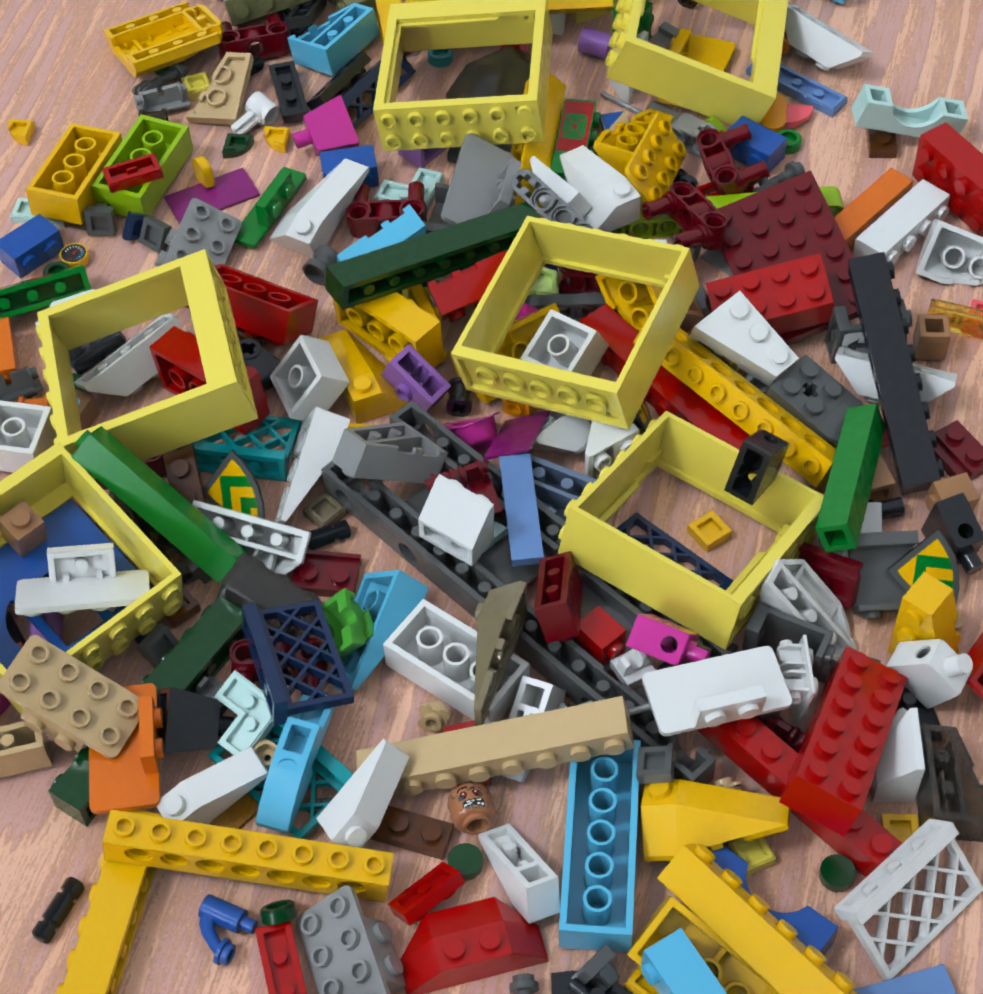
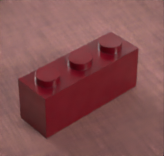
(558, 597)

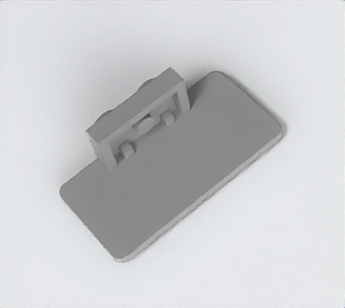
(479, 181)
(201, 229)
(349, 949)

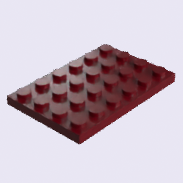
(784, 226)

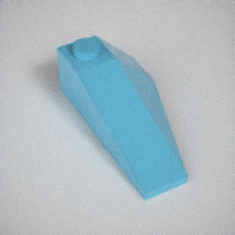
(390, 599)

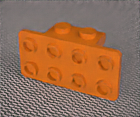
(134, 775)

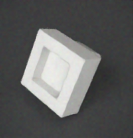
(631, 667)

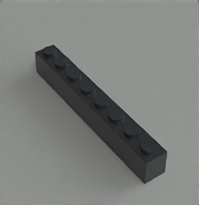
(894, 374)

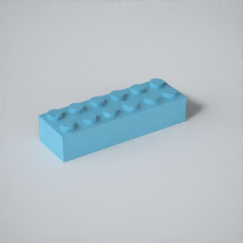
(600, 853)

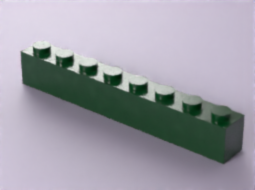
(424, 257)
(198, 654)

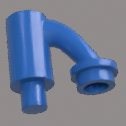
(228, 916)

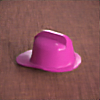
(477, 432)

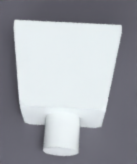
(931, 669)

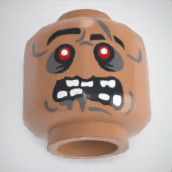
(471, 808)

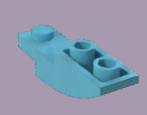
(292, 768)

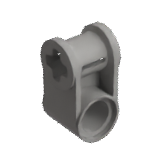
(687, 129)

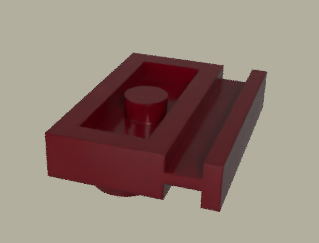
(959, 451)
(836, 571)
(328, 572)

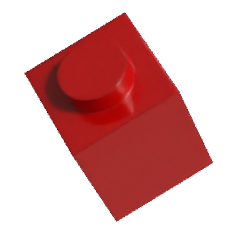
(601, 636)

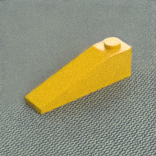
(619, 144)
(368, 392)
(704, 815)

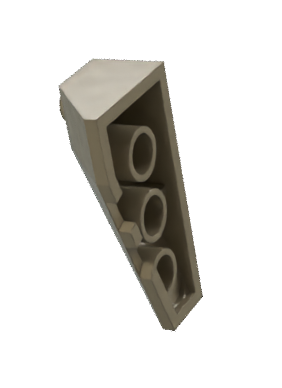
(498, 632)

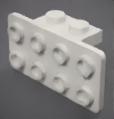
(80, 580)
(716, 690)

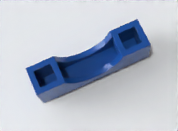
(811, 926)

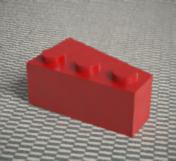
(464, 287)

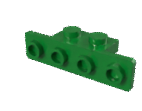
(269, 207)

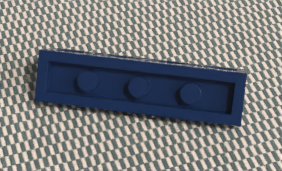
(368, 79)

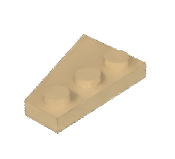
(226, 93)

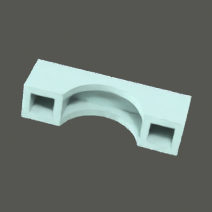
(876, 111)

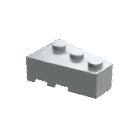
(388, 453)

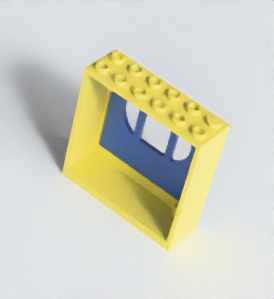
(49, 488)

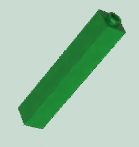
(851, 478)
(157, 502)

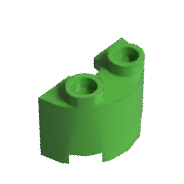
(347, 622)

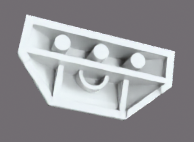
(821, 41)
(129, 365)
(859, 374)
(274, 543)
(802, 594)

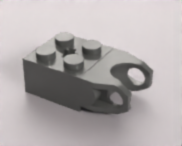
(814, 398)

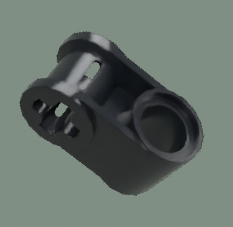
(260, 359)

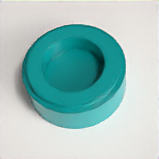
(440, 58)

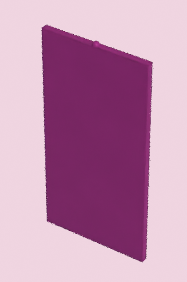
(228, 191)
(517, 435)

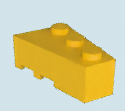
(926, 613)

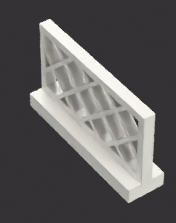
(898, 871)

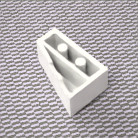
(745, 339)

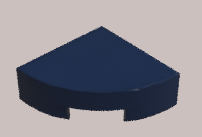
(133, 225)

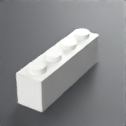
(904, 222)

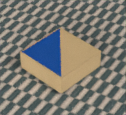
(609, 120)

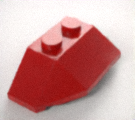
(469, 945)

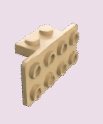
(69, 699)

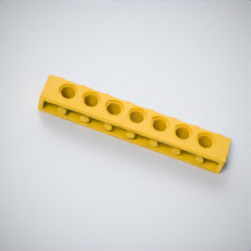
(748, 406)
(245, 855)

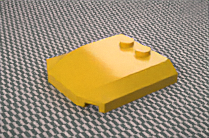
(163, 37)

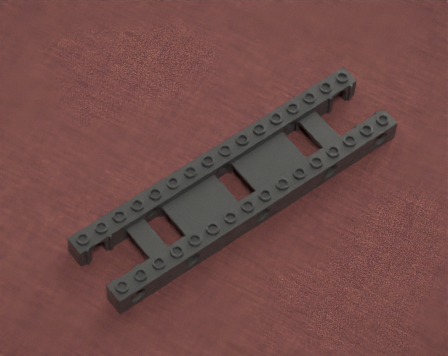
(559, 662)

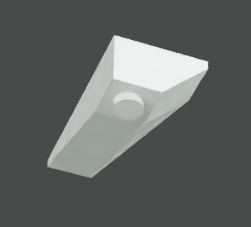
(605, 189)
(320, 210)
(951, 255)
(312, 451)

